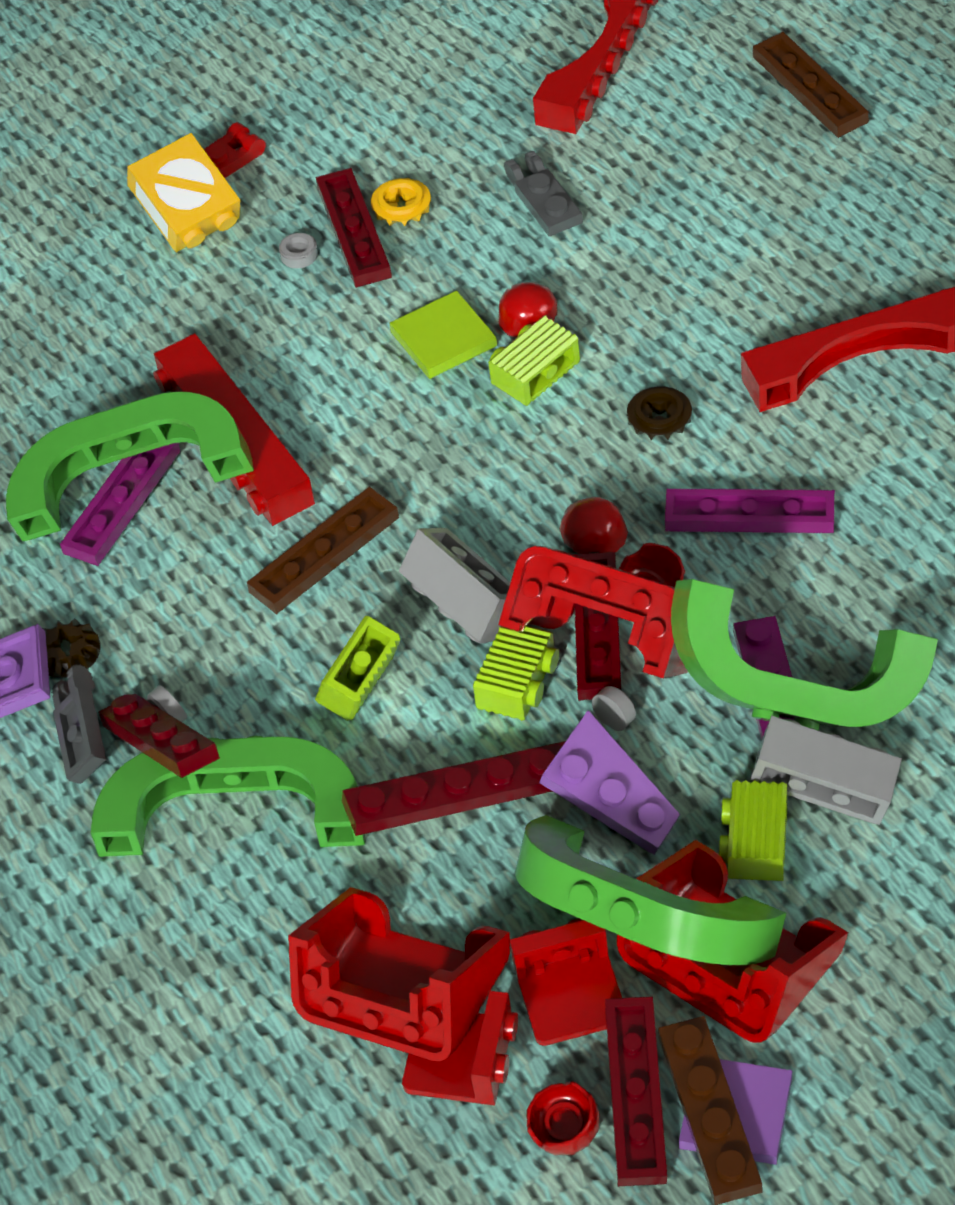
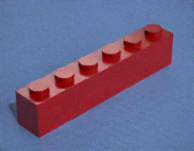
(278, 483)

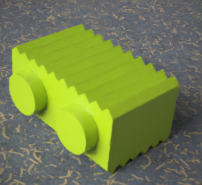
(534, 360)
(358, 668)
(515, 671)
(756, 830)

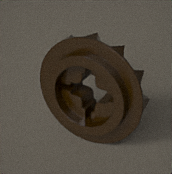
(659, 400)
(83, 643)

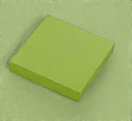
(443, 334)

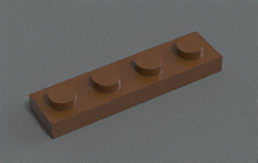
(810, 84)
(322, 550)
(710, 1110)

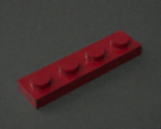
(353, 227)
(597, 643)
(158, 735)
(635, 1092)

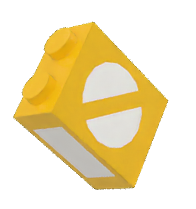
(183, 193)

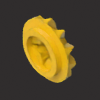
(413, 192)

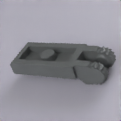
(543, 195)
(78, 724)

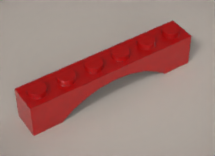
(569, 93)
(785, 368)

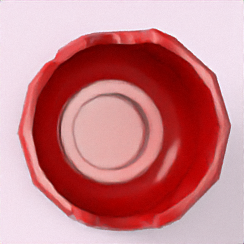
(525, 305)
(593, 526)
(655, 563)
(563, 1118)

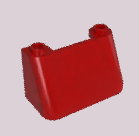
(552, 582)
(387, 984)
(743, 998)

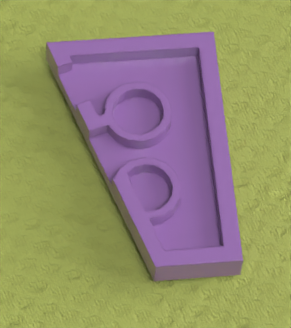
(609, 786)

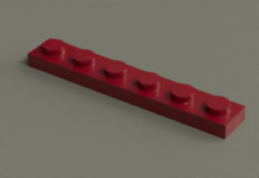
(448, 790)

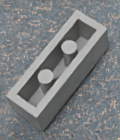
(456, 581)
(827, 769)

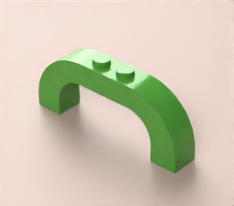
(115, 435)
(704, 646)
(243, 766)
(686, 928)

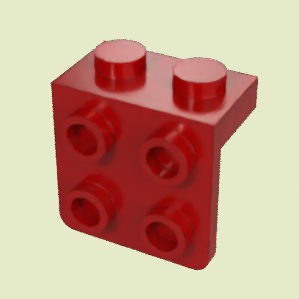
(564, 980)
(476, 1065)

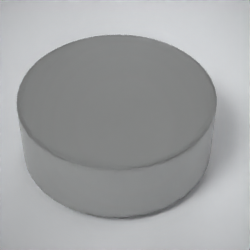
(298, 250)
(165, 701)
(614, 708)

